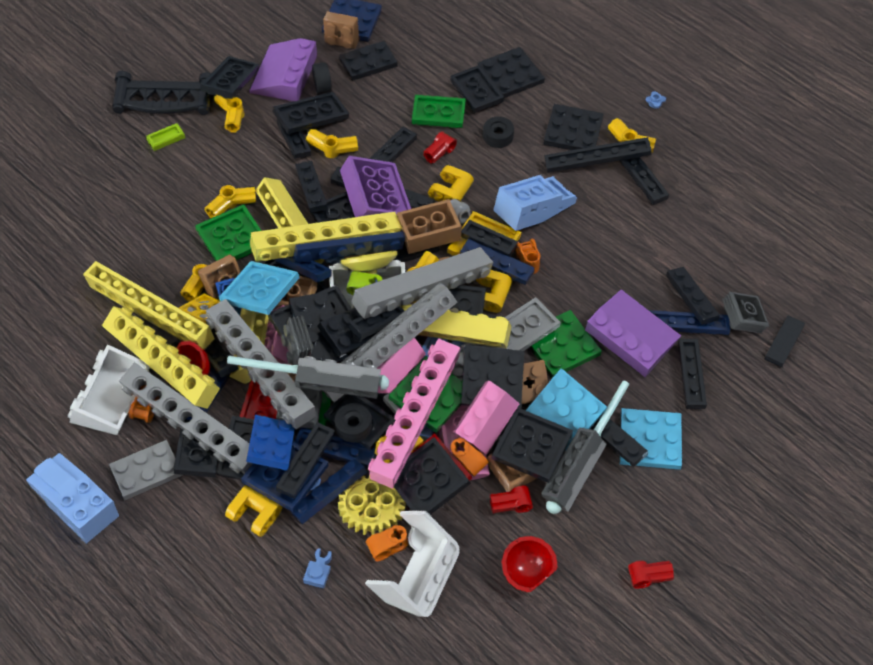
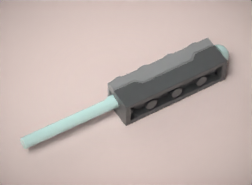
(326, 375)
(578, 461)

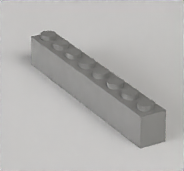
(414, 284)

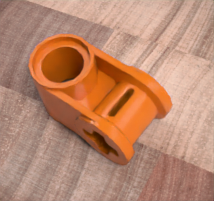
(529, 254)
(141, 412)
(471, 458)
(386, 544)

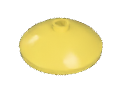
(369, 262)

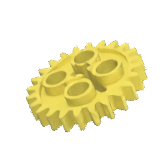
(370, 505)

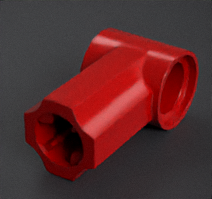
(442, 144)
(516, 499)
(646, 574)

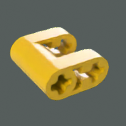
(460, 183)
(500, 286)
(250, 498)

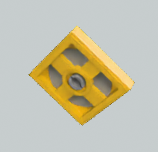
(198, 306)

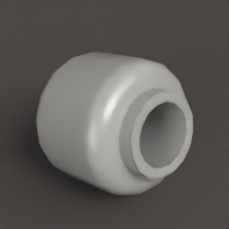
(461, 209)

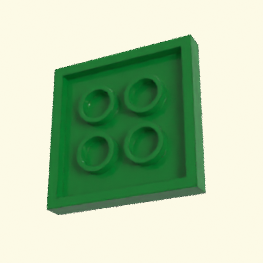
(228, 233)
(566, 346)
(446, 404)

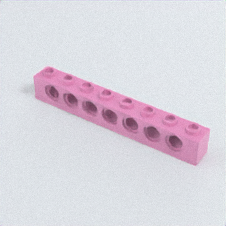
(389, 472)

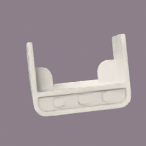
(427, 569)

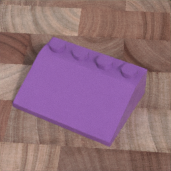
(285, 69)
(373, 186)
(632, 332)

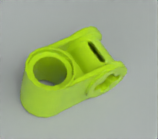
(360, 279)

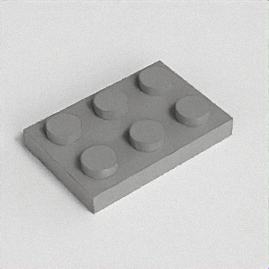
(144, 470)

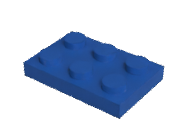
(270, 442)

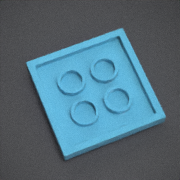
(259, 287)
(567, 404)
(658, 434)

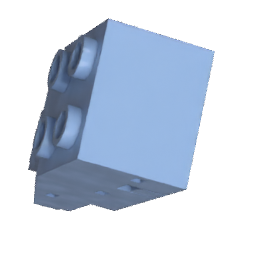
(532, 201)
(73, 497)

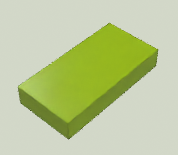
(165, 137)

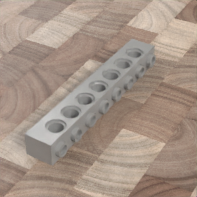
(229, 325)
(401, 330)
(137, 377)

